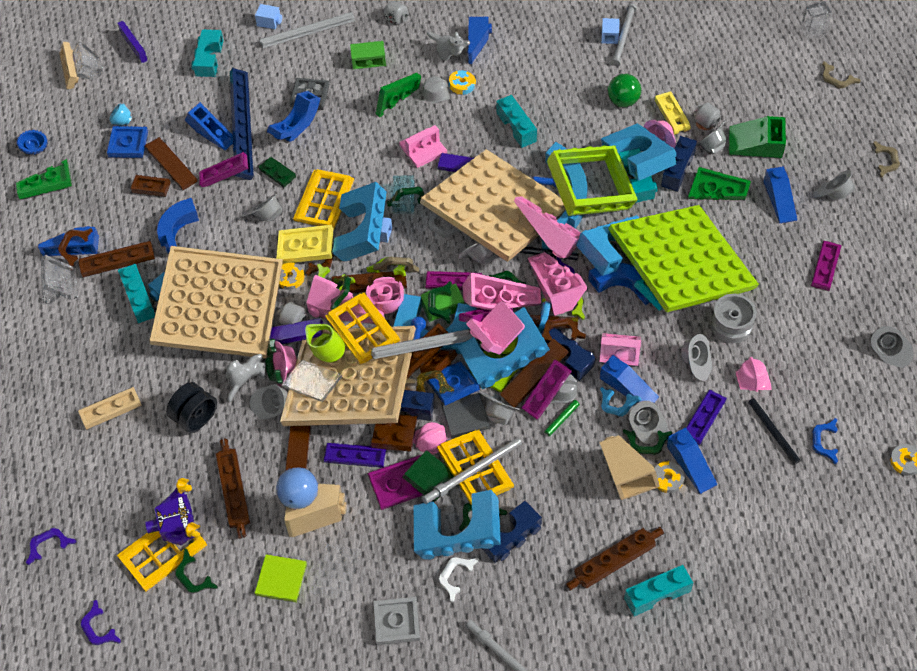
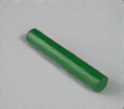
(561, 418)

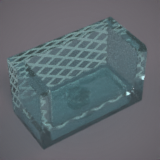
(407, 202)

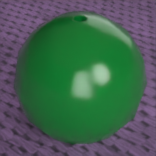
(624, 90)

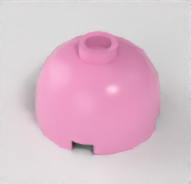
(386, 294)

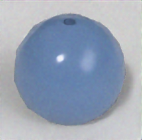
(297, 488)

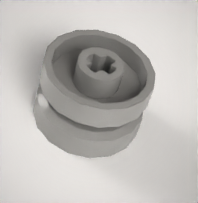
(733, 318)

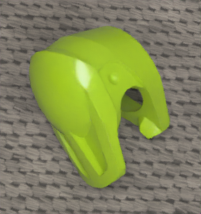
(327, 346)

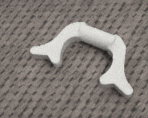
(452, 563)

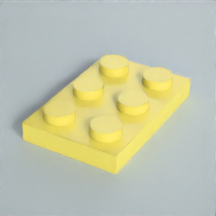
(305, 244)

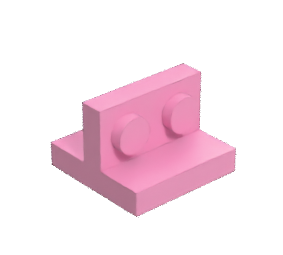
(423, 146)
(621, 346)

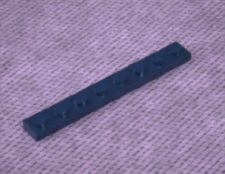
(241, 119)

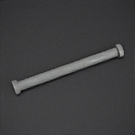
(631, 8)

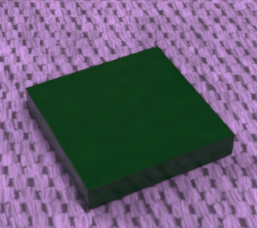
(427, 473)

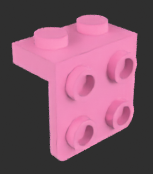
(497, 328)

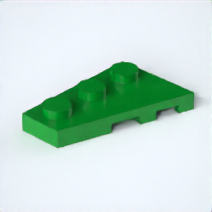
(400, 89)
(49, 181)
(718, 186)

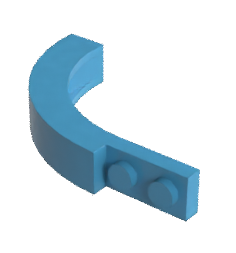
(579, 186)

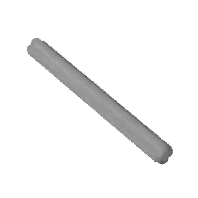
(307, 30)
(420, 344)

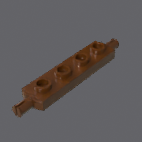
(232, 488)
(614, 558)

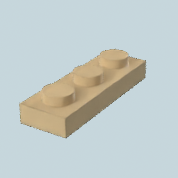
(68, 65)
(109, 408)

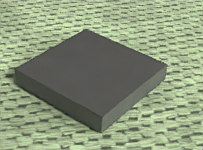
(466, 415)

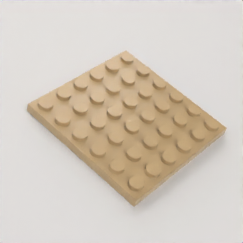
(482, 203)
(217, 302)
(365, 392)

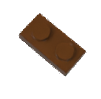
(150, 185)
(439, 360)

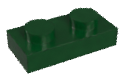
(277, 171)

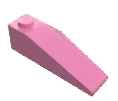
(557, 236)
(557, 283)
(488, 291)
(320, 298)

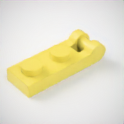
(672, 112)

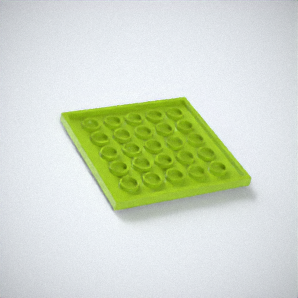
(682, 257)

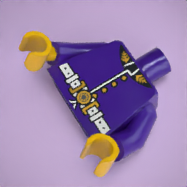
(175, 516)

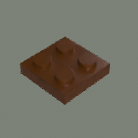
(395, 435)

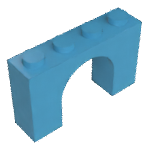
(655, 155)
(366, 237)
(598, 250)
(412, 307)
(490, 370)
(480, 533)

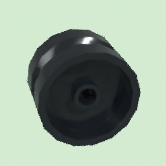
(191, 407)

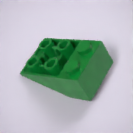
(758, 137)

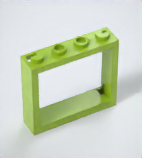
(610, 155)

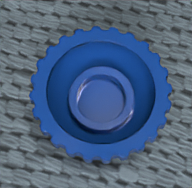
(30, 142)

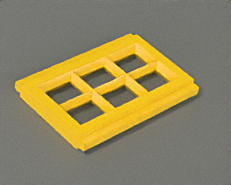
(309, 193)
(347, 337)
(485, 450)
(163, 570)

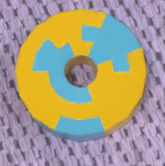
(456, 79)

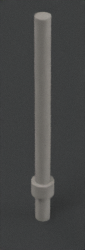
(442, 489)
(485, 638)

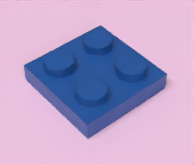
(127, 142)
(458, 378)

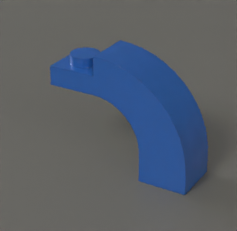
(298, 120)
(174, 219)
(624, 276)

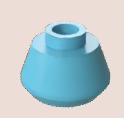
(120, 115)

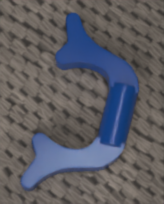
(817, 447)

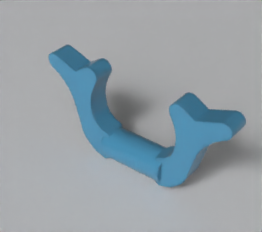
(544, 315)
(621, 411)

